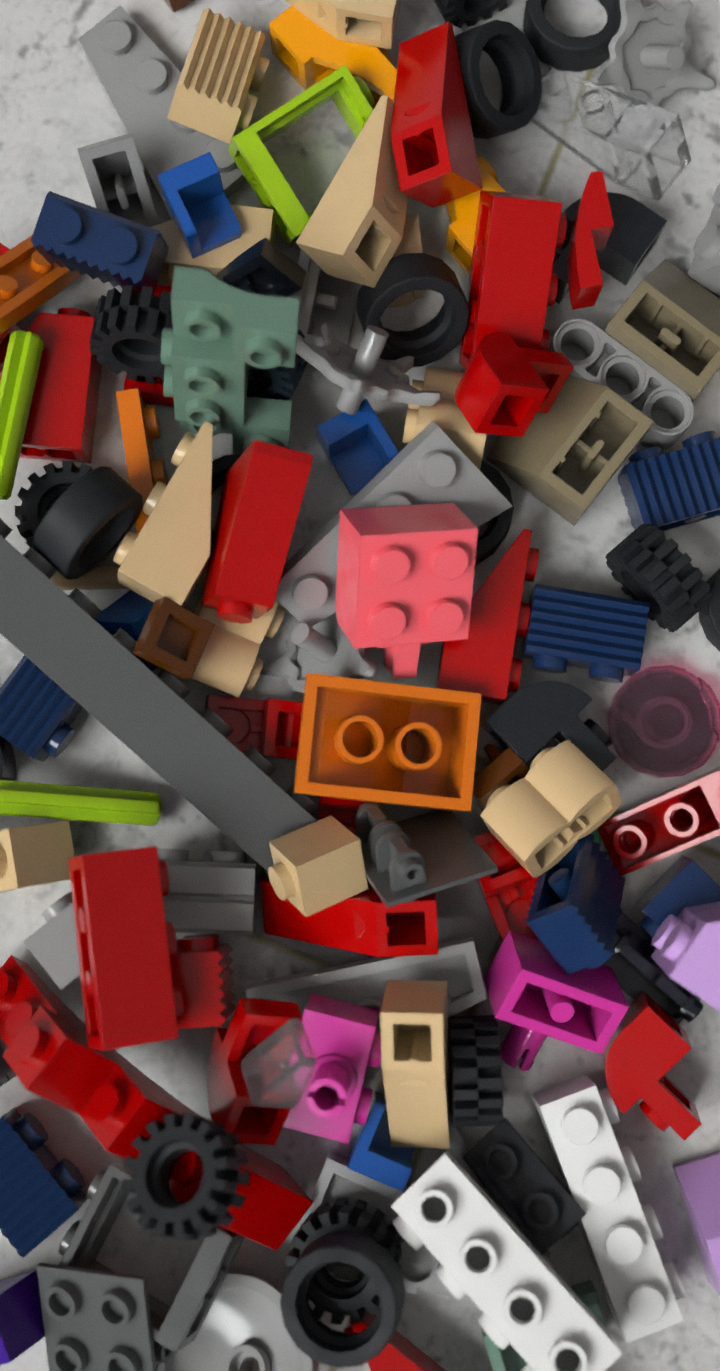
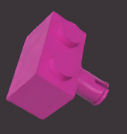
(544, 1001)
(343, 1045)

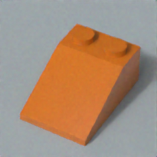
(387, 743)

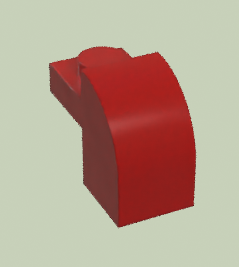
(509, 385)
(636, 1065)
(226, 1087)

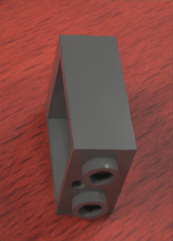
(171, 1325)

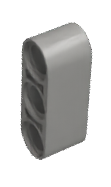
(648, 387)

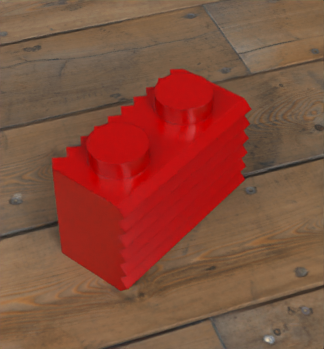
(204, 980)

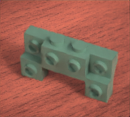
(210, 352)

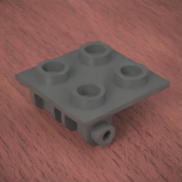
(417, 853)
(97, 1320)

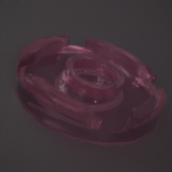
(664, 721)

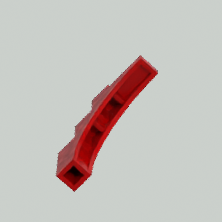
(119, 1101)

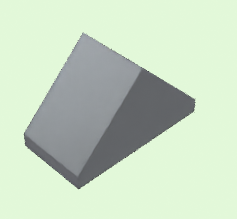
(118, 179)

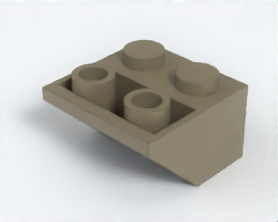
(672, 327)
(573, 447)

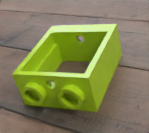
(258, 167)

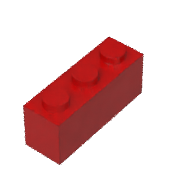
(513, 269)
(125, 948)

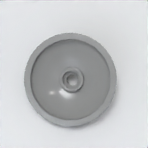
(242, 1327)

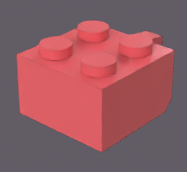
(404, 579)

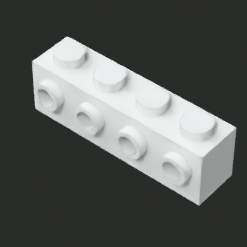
(616, 1225)
(501, 1272)

